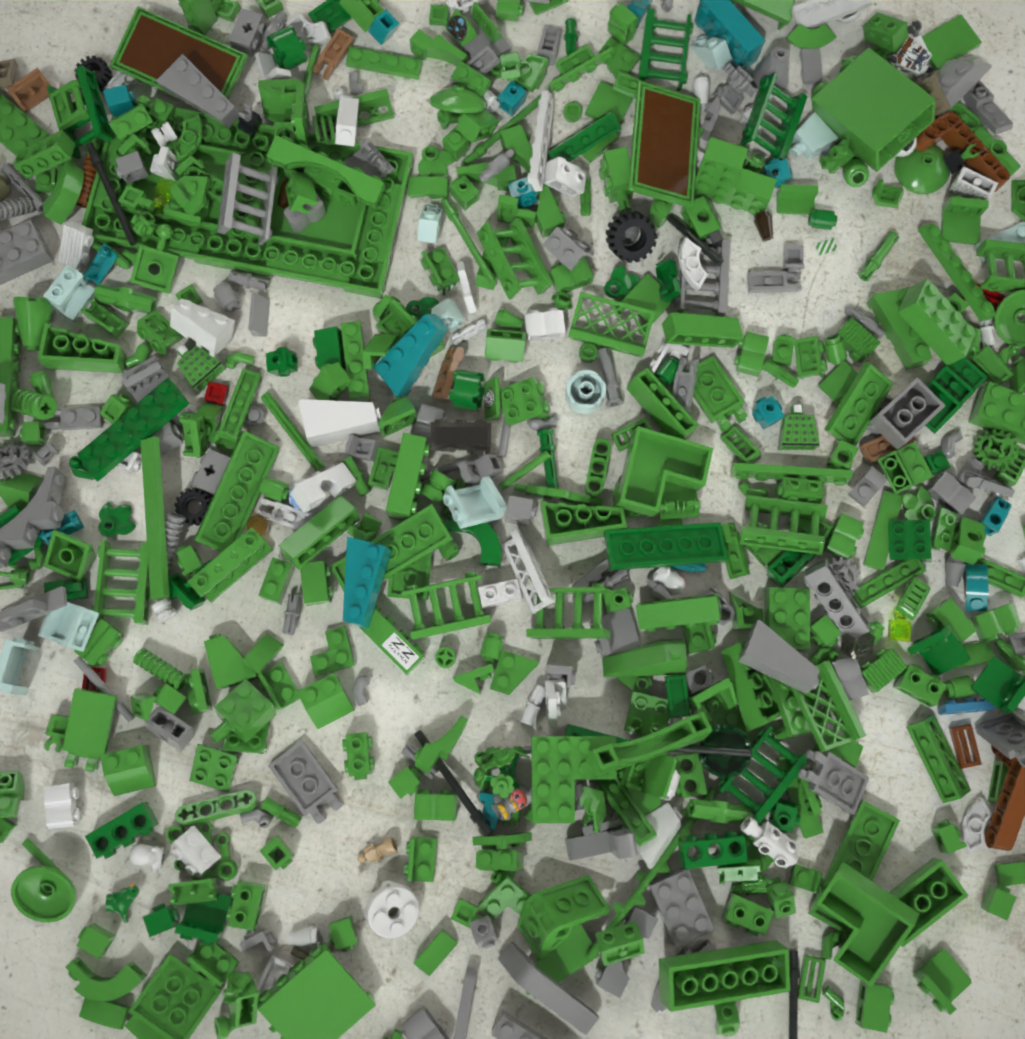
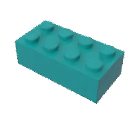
(726, 22)

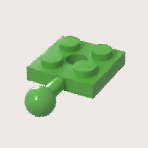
(147, 256)

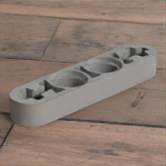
(465, 1003)

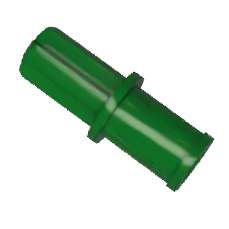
(570, 35)

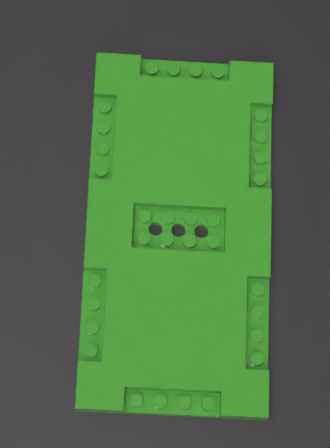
(341, 250)

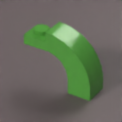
(65, 193)
(101, 988)

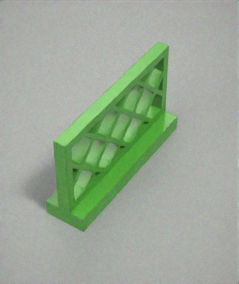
(612, 342)
(837, 702)

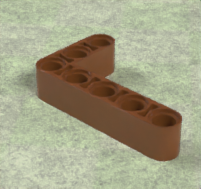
(958, 135)
(1009, 807)

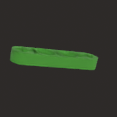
(216, 804)

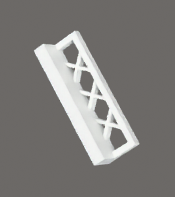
(818, 14)
(532, 570)

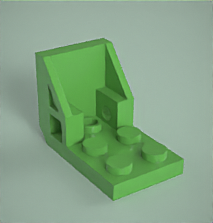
(286, 102)
(719, 706)
(555, 910)

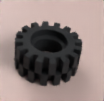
(97, 65)
(185, 498)

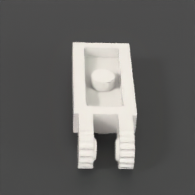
(284, 515)

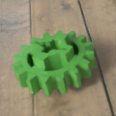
(994, 457)

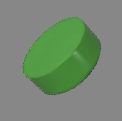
(572, 112)
(588, 352)

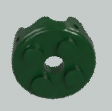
(725, 736)

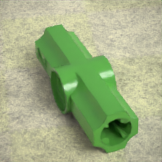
(1000, 148)
(124, 299)
(717, 811)

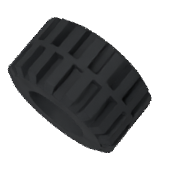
(642, 246)

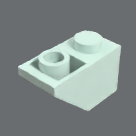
(712, 51)
(429, 223)
(449, 314)

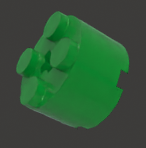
(287, 48)
(467, 390)

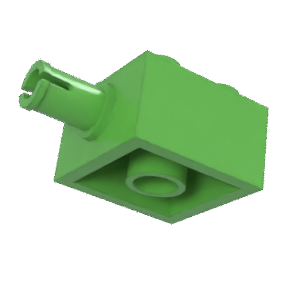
(615, 173)
(242, 712)

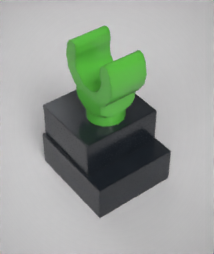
(958, 157)

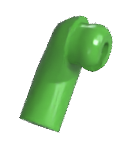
(233, 359)

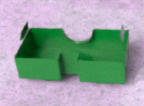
(667, 274)

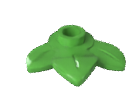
(434, 166)
(918, 505)

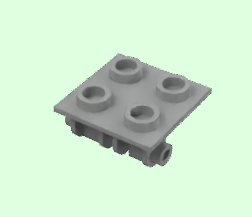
(370, 161)

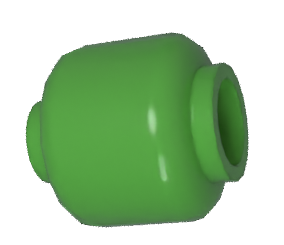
(855, 173)

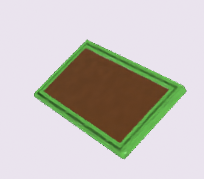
(156, 43)
(664, 145)

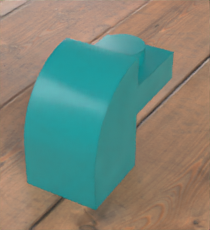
(976, 587)

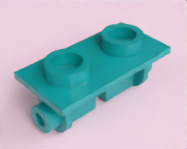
(100, 265)
(69, 525)

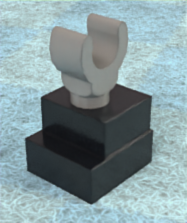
(249, 121)

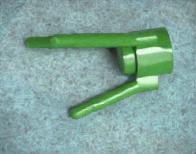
(19, 576)

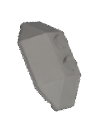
(959, 77)

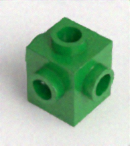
(281, 362)
(785, 809)

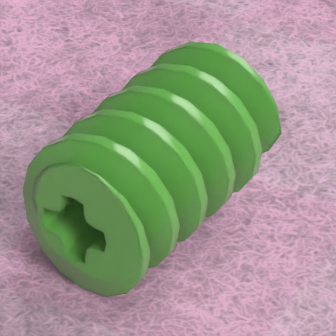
(34, 404)

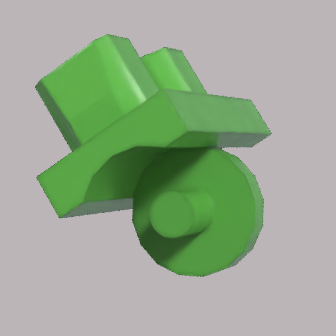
(837, 157)

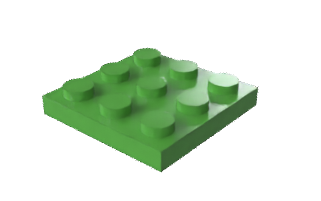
(175, 1000)

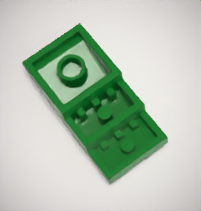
(954, 387)

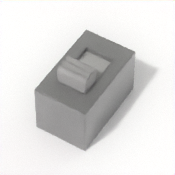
(714, 239)

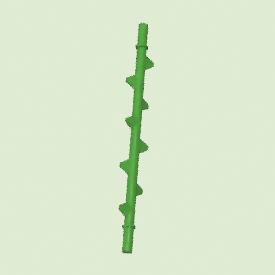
(646, 878)

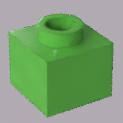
(33, 433)

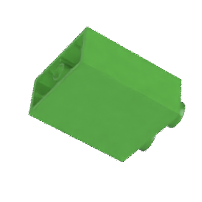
(873, 108)

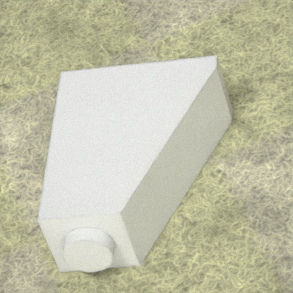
(347, 121)
(666, 824)

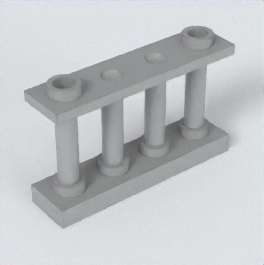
(230, 204)
(720, 287)

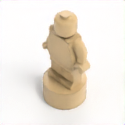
(374, 853)

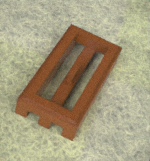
(957, 747)

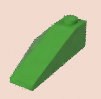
(650, 659)

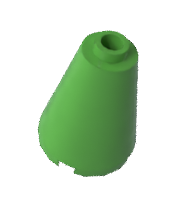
(31, 316)

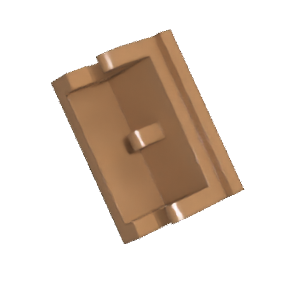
(30, 90)

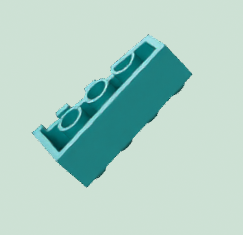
(410, 354)
(363, 579)

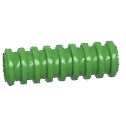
(160, 669)

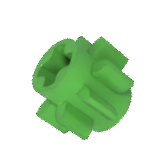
(143, 223)

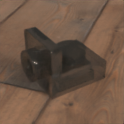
(857, 647)

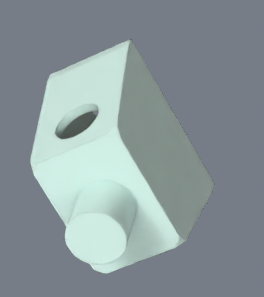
(813, 138)

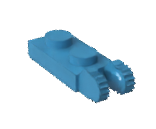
(969, 706)

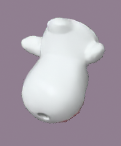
(670, 579)
(148, 855)

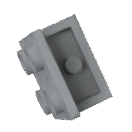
(144, 377)

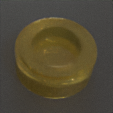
(258, 523)

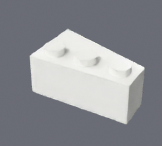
(202, 325)

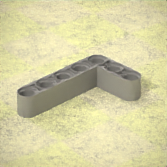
(616, 840)
(546, 989)

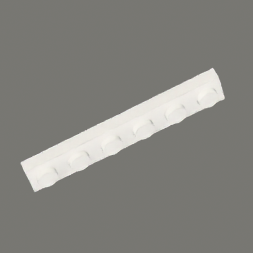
(541, 143)

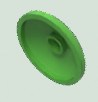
(457, 100)
(921, 176)
(1006, 321)
(43, 894)

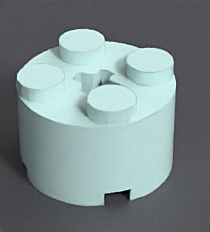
(595, 395)

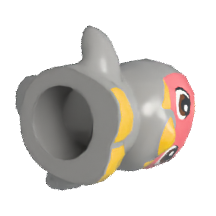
(511, 804)

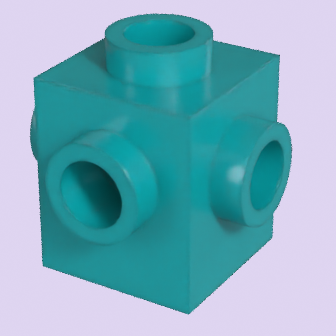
(784, 169)
(524, 192)
(767, 412)

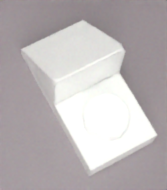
(164, 164)

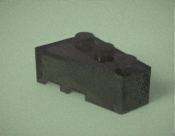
(461, 436)

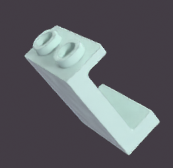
(69, 293)
(475, 503)
(69, 626)
(11, 663)

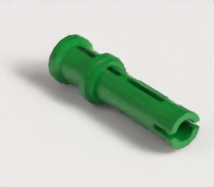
(547, 443)

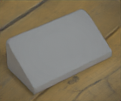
(259, 315)

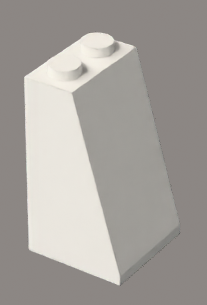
(335, 420)

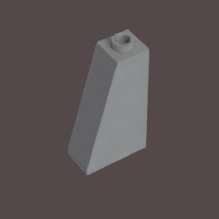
(778, 659)

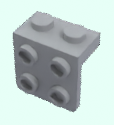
(566, 247)
(622, 633)

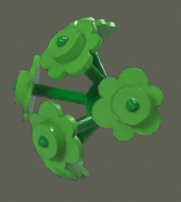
(505, 781)

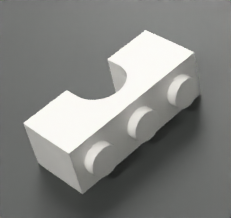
(335, 479)

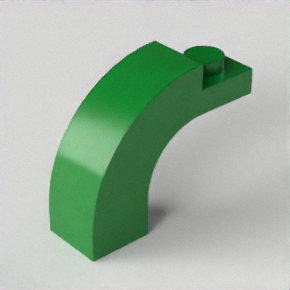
(485, 536)

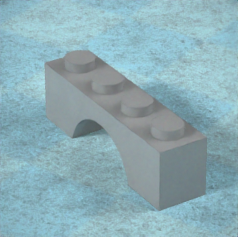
(613, 977)

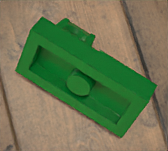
(74, 588)
(186, 595)

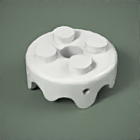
(382, 900)

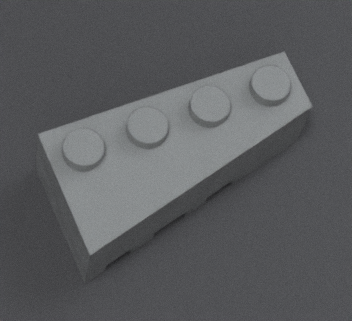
(195, 89)

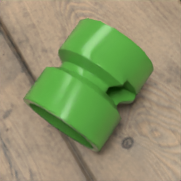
(436, 487)

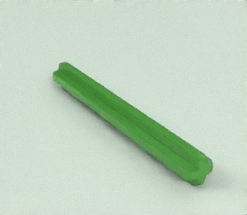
(293, 432)

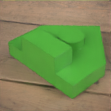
(532, 71)
(191, 193)

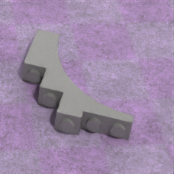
(39, 514)

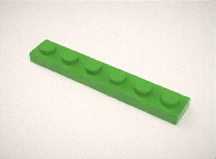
(959, 275)
(763, 472)

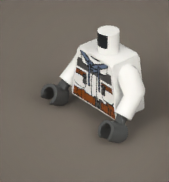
(913, 55)

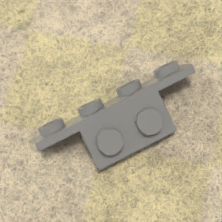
(33, 608)

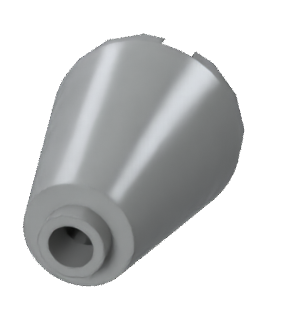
(775, 62)

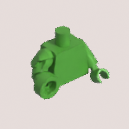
(242, 1003)

